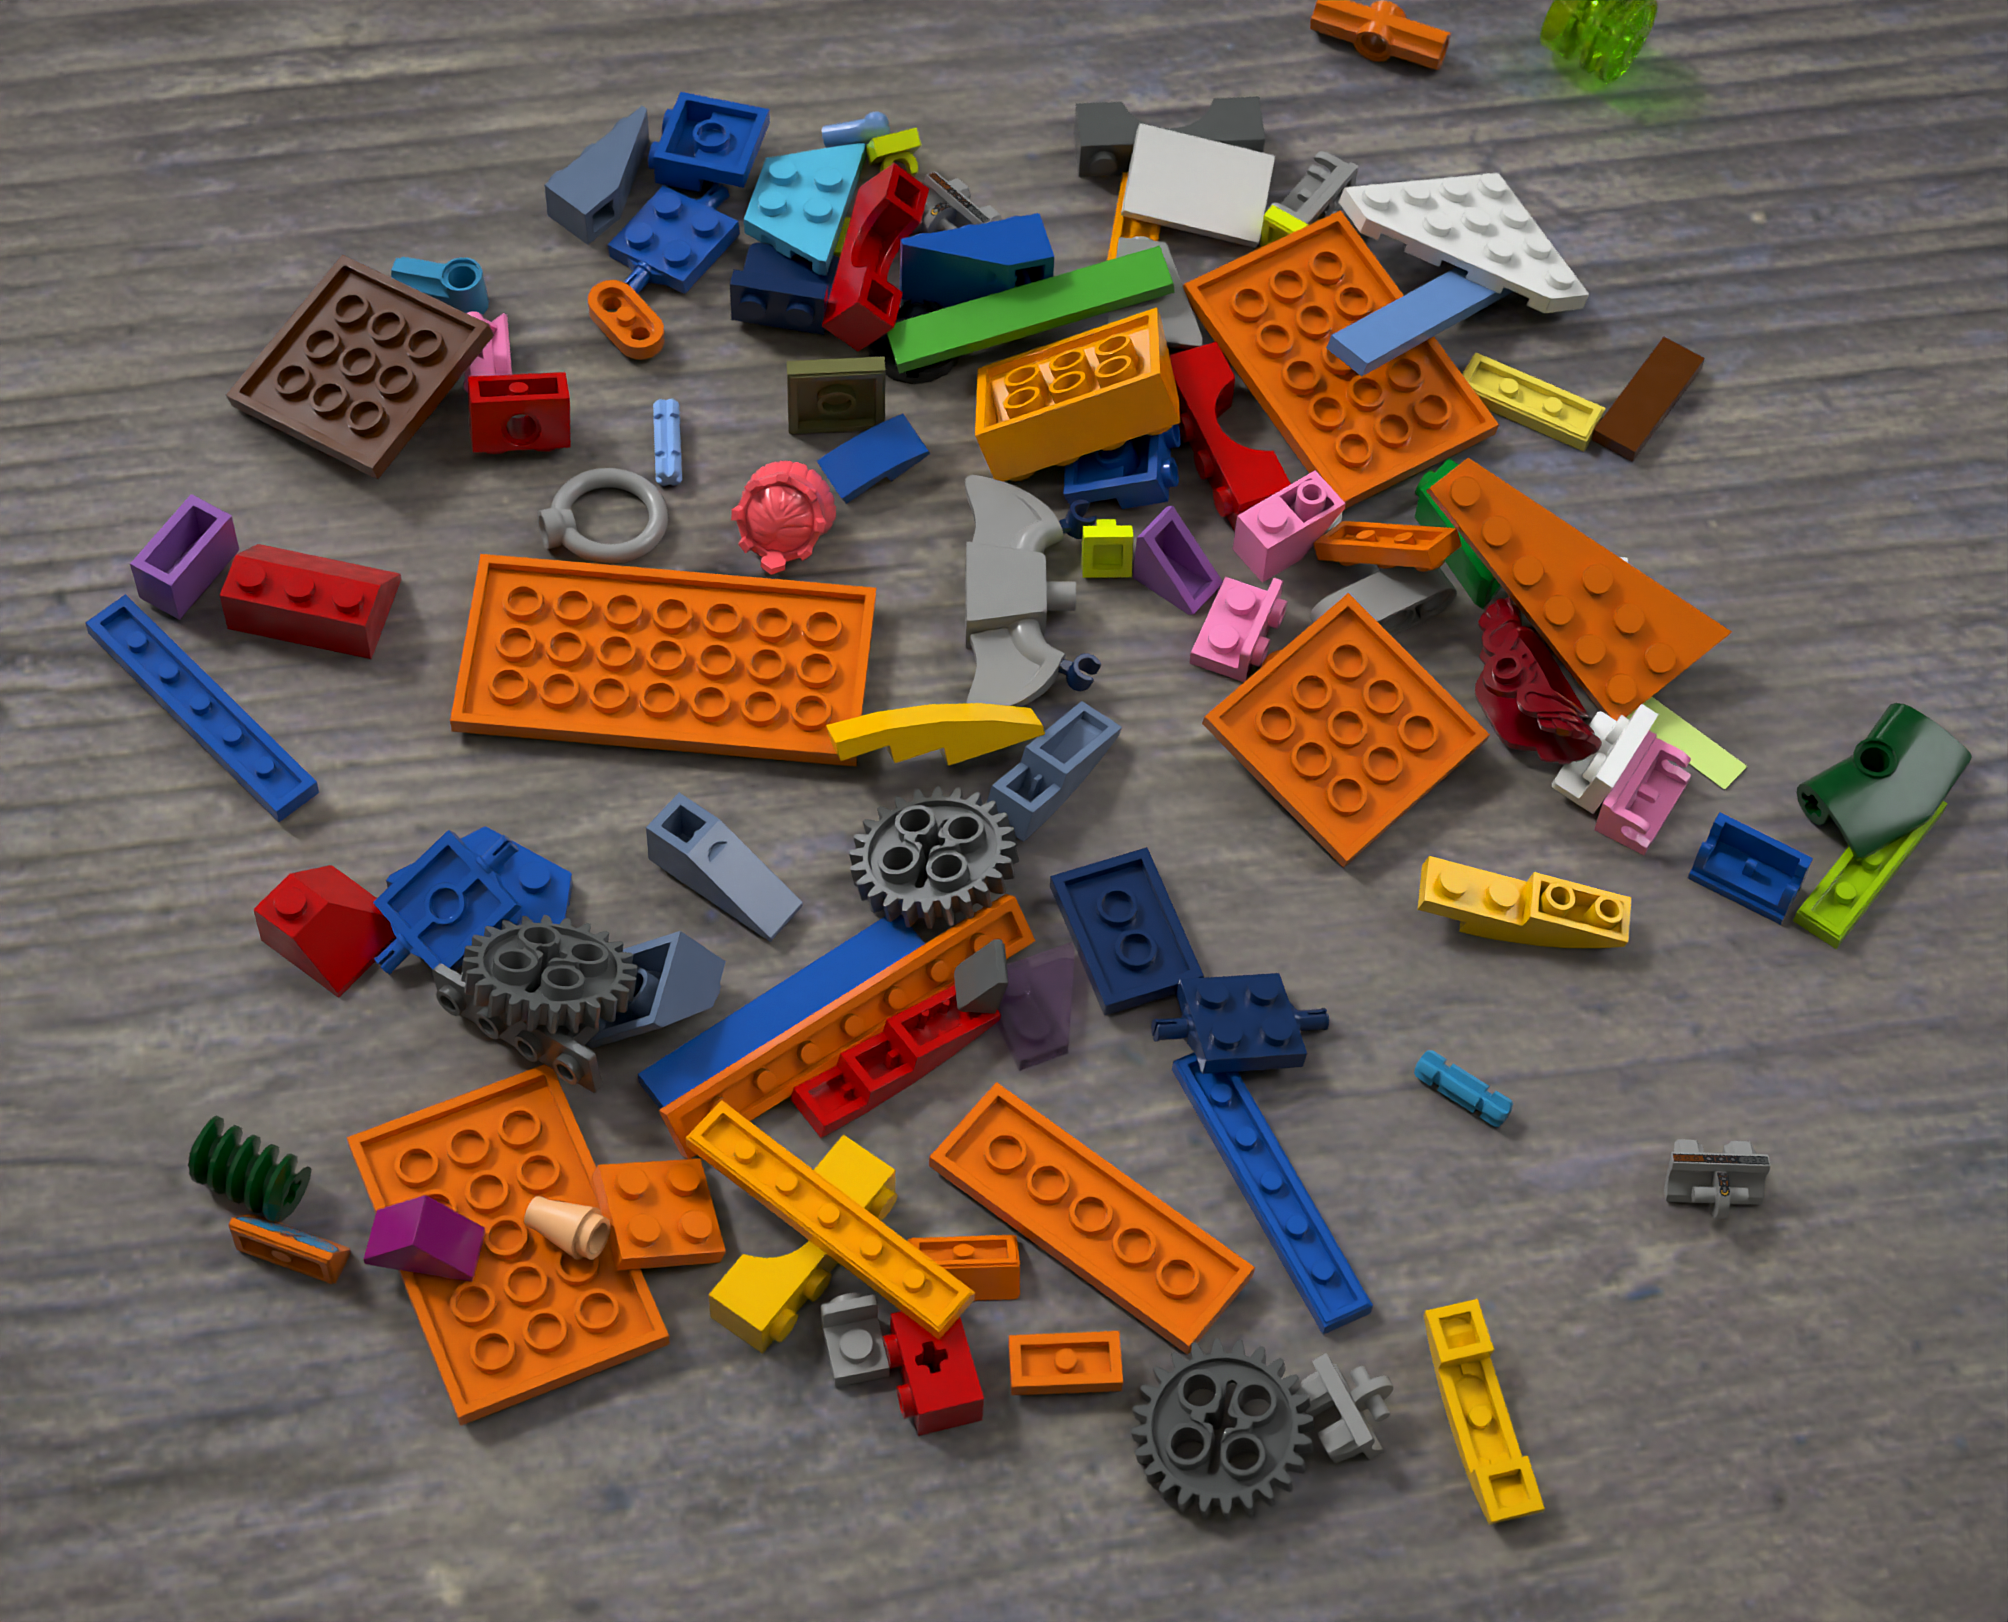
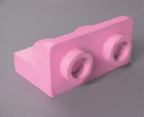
(1237, 628)

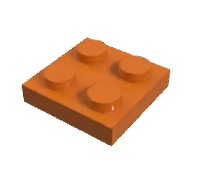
(659, 1214)

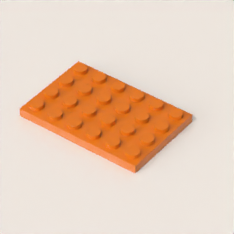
(1274, 327)
(532, 1308)

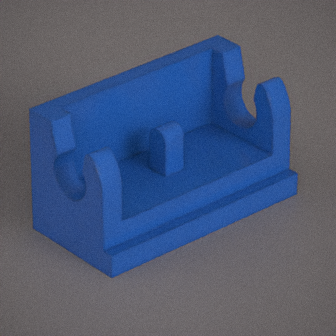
(1750, 868)

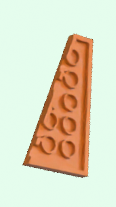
(1593, 609)

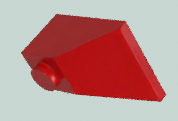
(324, 926)

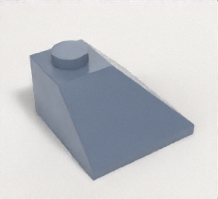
(672, 983)

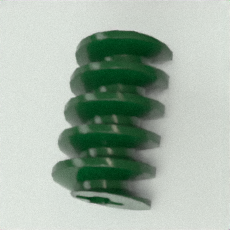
(245, 1173)

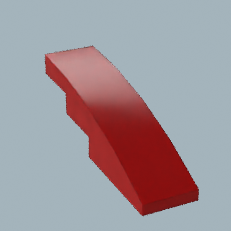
(890, 1061)

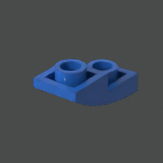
(872, 455)

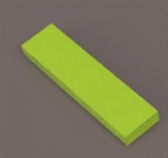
(1855, 885)

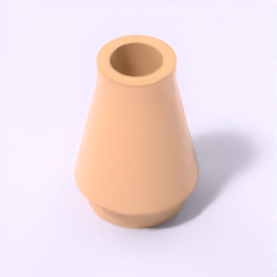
(572, 1227)

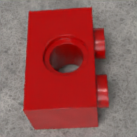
(500, 397)

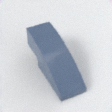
(1053, 768)

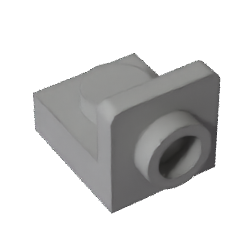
(854, 1339)

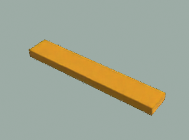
(830, 1219)

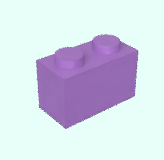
(185, 556)

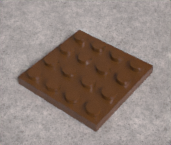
(360, 366)

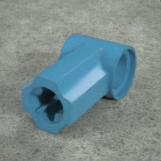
(454, 283)

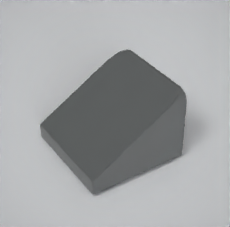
(982, 979)

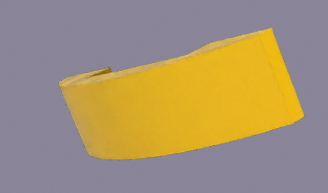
(1478, 1413)

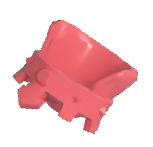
(783, 513)

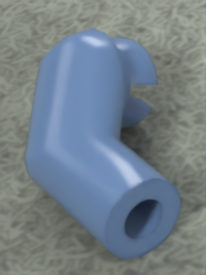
(857, 131)

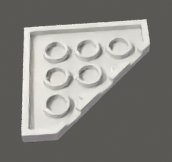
(1473, 226)

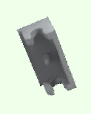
(1320, 191)

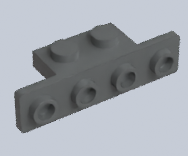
(559, 1051)

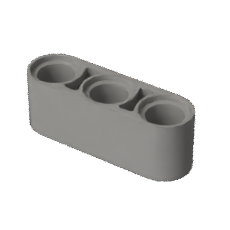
(1397, 597)

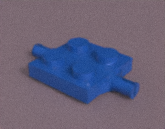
(674, 239)
(446, 902)

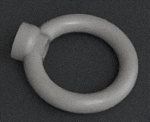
(559, 526)

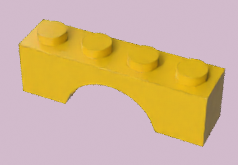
(764, 1294)

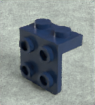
(781, 290)

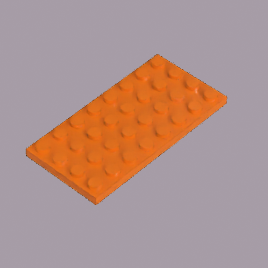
(662, 659)

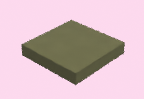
(835, 394)

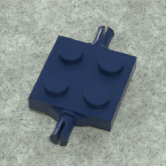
(1240, 1023)

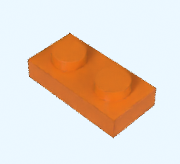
(1065, 1363)

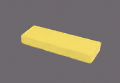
(1533, 402)

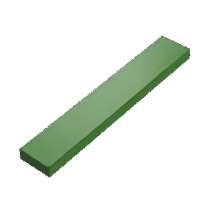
(1030, 309)

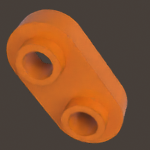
(630, 321)

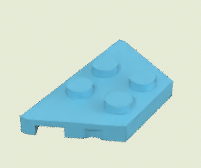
(805, 201)

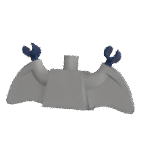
(1011, 597)

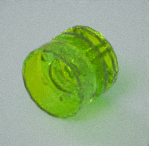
(1600, 31)

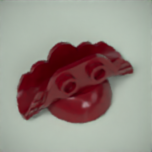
(1527, 692)

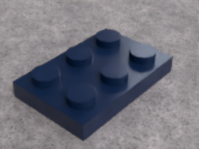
(1125, 930)

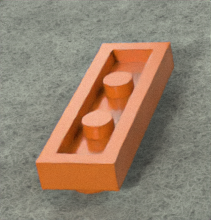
(1388, 545)

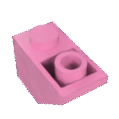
(1285, 525)

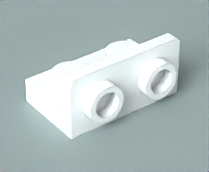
(1594, 777)

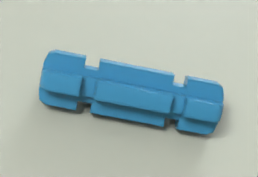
(1463, 1088)

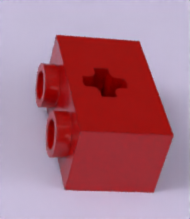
(936, 1399)

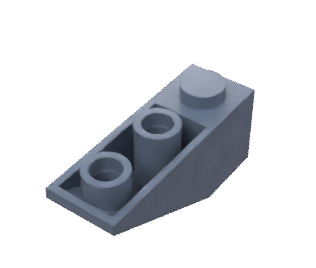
(596, 185)
(719, 867)

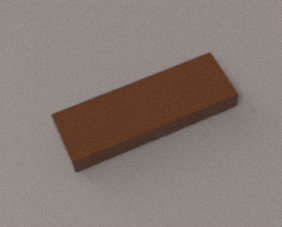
(1648, 399)

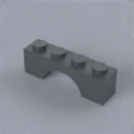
(1108, 132)

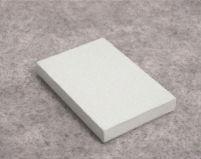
(1197, 185)

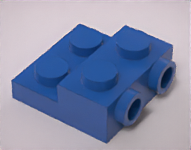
(707, 142)
(1133, 474)

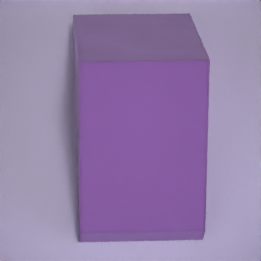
(1174, 563)

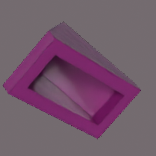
(425, 1240)

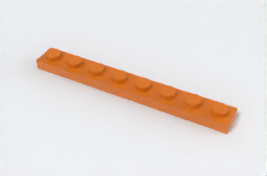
(816, 1042)

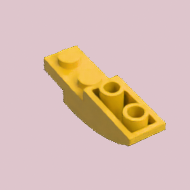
(1529, 912)

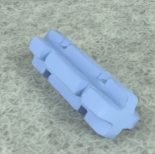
(667, 442)

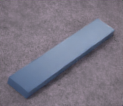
(1410, 320)

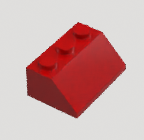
(308, 599)

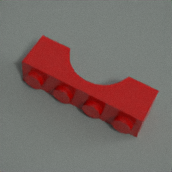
(861, 298)
(1235, 472)

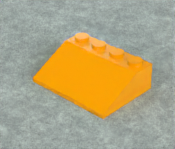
(1076, 397)

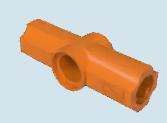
(1381, 31)

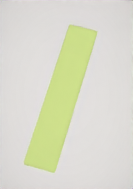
(1704, 753)

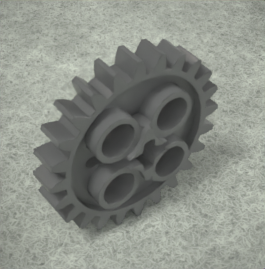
(934, 857)
(549, 974)
(1271, 1436)

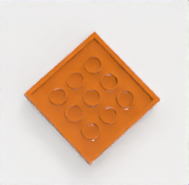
(1345, 729)

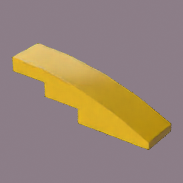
(954, 729)

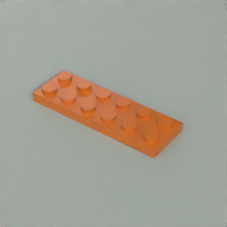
(1092, 1217)

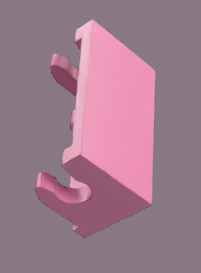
(1644, 794)

